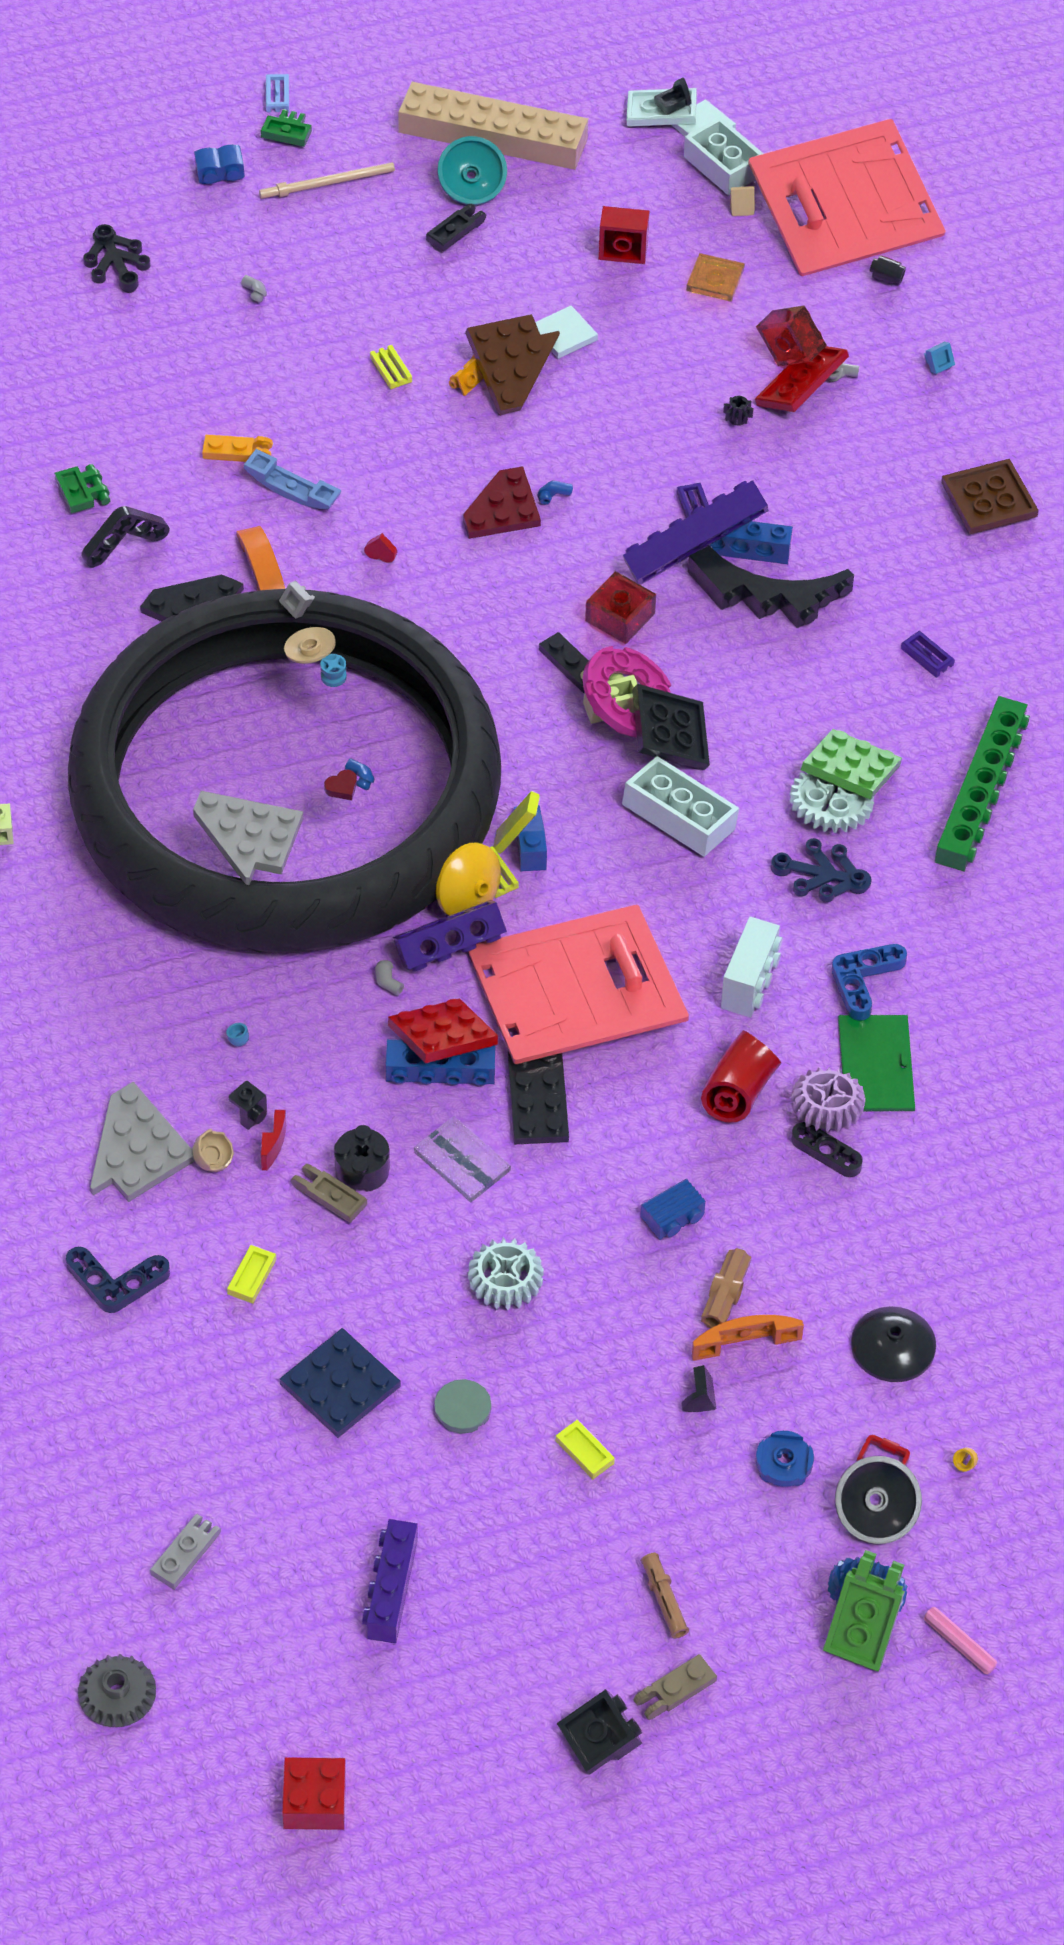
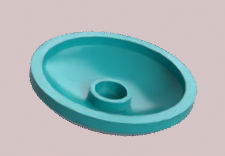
(474, 156)

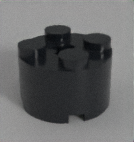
(362, 1159)

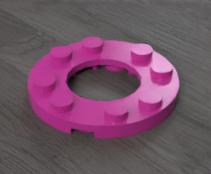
(597, 690)

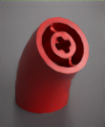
(738, 1078)

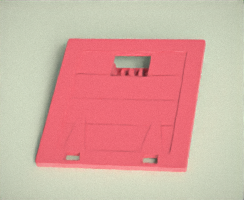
(861, 189)
(561, 992)

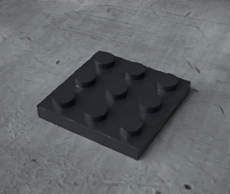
(670, 727)

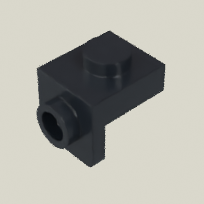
(251, 1104)

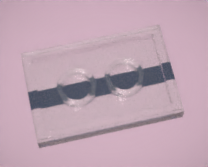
(462, 1159)

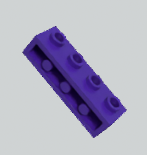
(392, 1580)

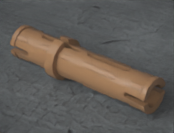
(660, 1584)

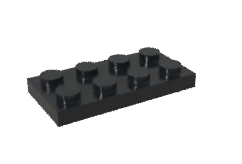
(538, 1100)

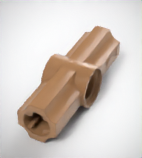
(726, 1288)

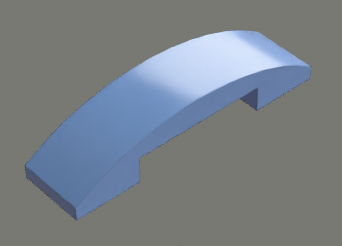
(289, 485)

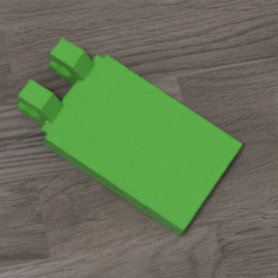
(866, 1614)

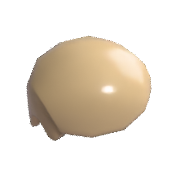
(213, 1151)

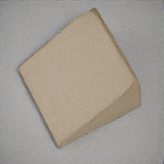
(742, 201)

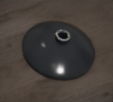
(892, 1356)
(898, 1499)

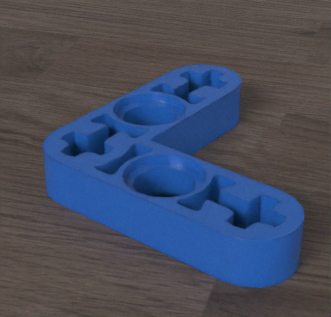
(855, 974)

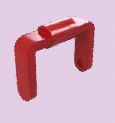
(886, 1445)

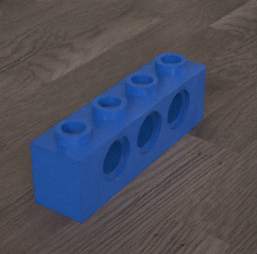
(757, 542)
(453, 1071)

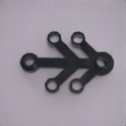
(106, 237)

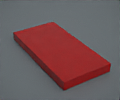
(801, 380)

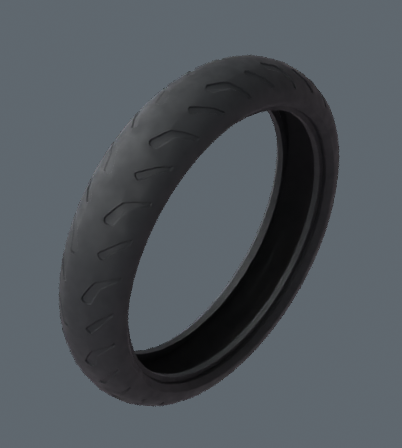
(265, 913)

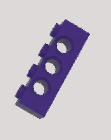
(409, 943)

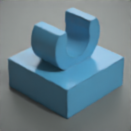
(939, 357)

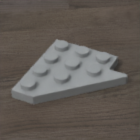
(248, 832)
(137, 1146)

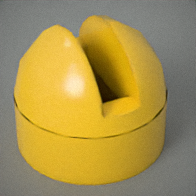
(961, 1455)

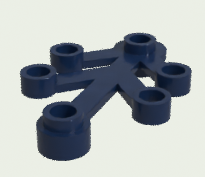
(824, 872)

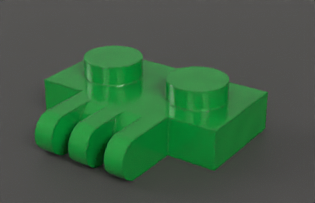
(287, 128)

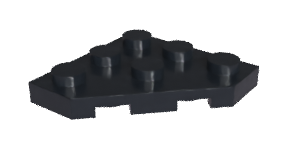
(175, 598)

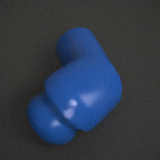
(552, 488)
(364, 772)

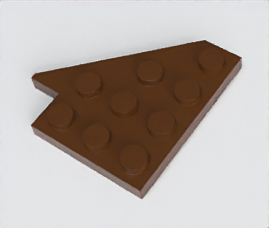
(510, 358)

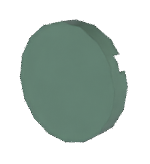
(462, 1406)

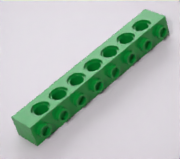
(981, 784)

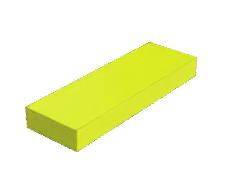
(516, 822)

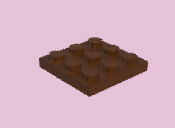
(989, 496)

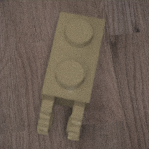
(330, 1193)
(677, 1686)

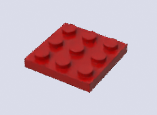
(442, 1030)

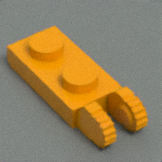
(233, 447)

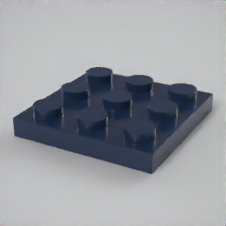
(340, 1382)

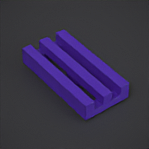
(683, 500)
(924, 655)

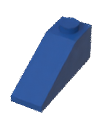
(532, 845)

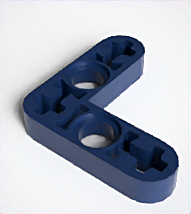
(111, 1286)

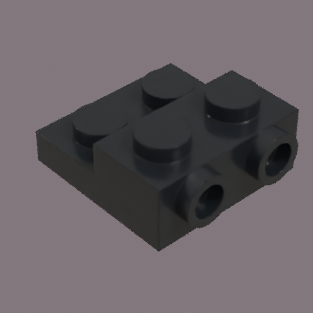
(600, 1731)

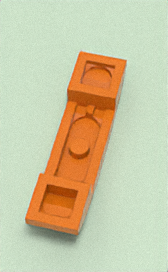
(261, 558)
(781, 1328)

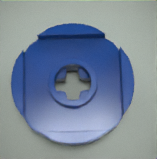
(779, 1473)

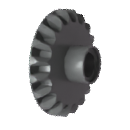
(122, 1705)

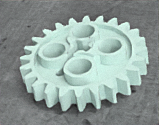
(845, 808)

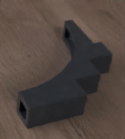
(764, 595)

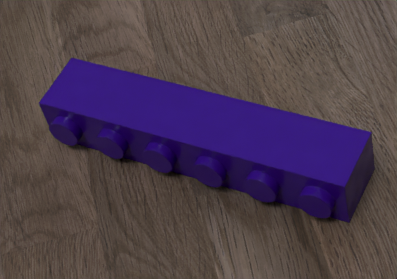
(695, 532)

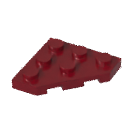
(503, 506)

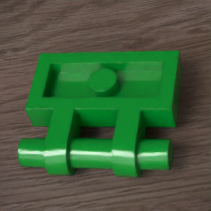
(75, 490)

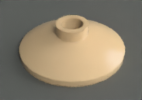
(309, 645)

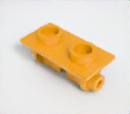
(467, 378)

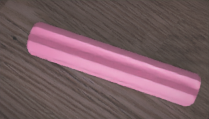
(960, 1640)

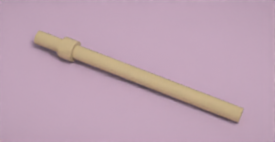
(283, 189)

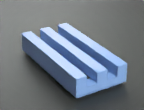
(277, 105)

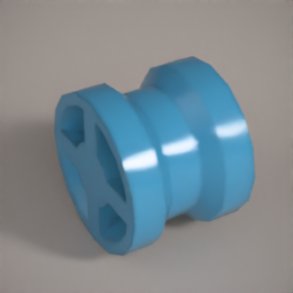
(333, 670)

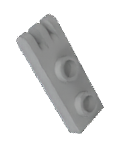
(184, 1552)

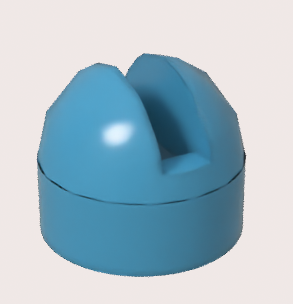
(238, 1034)

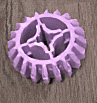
(828, 1099)

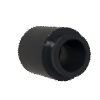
(887, 270)

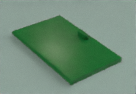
(875, 1054)

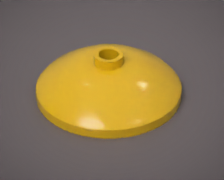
(468, 878)

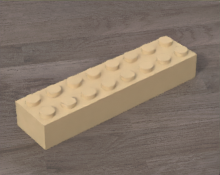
(512, 127)

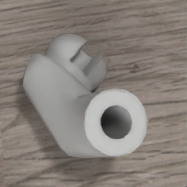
(256, 286)
(844, 370)
(384, 977)

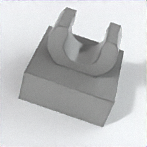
(296, 599)

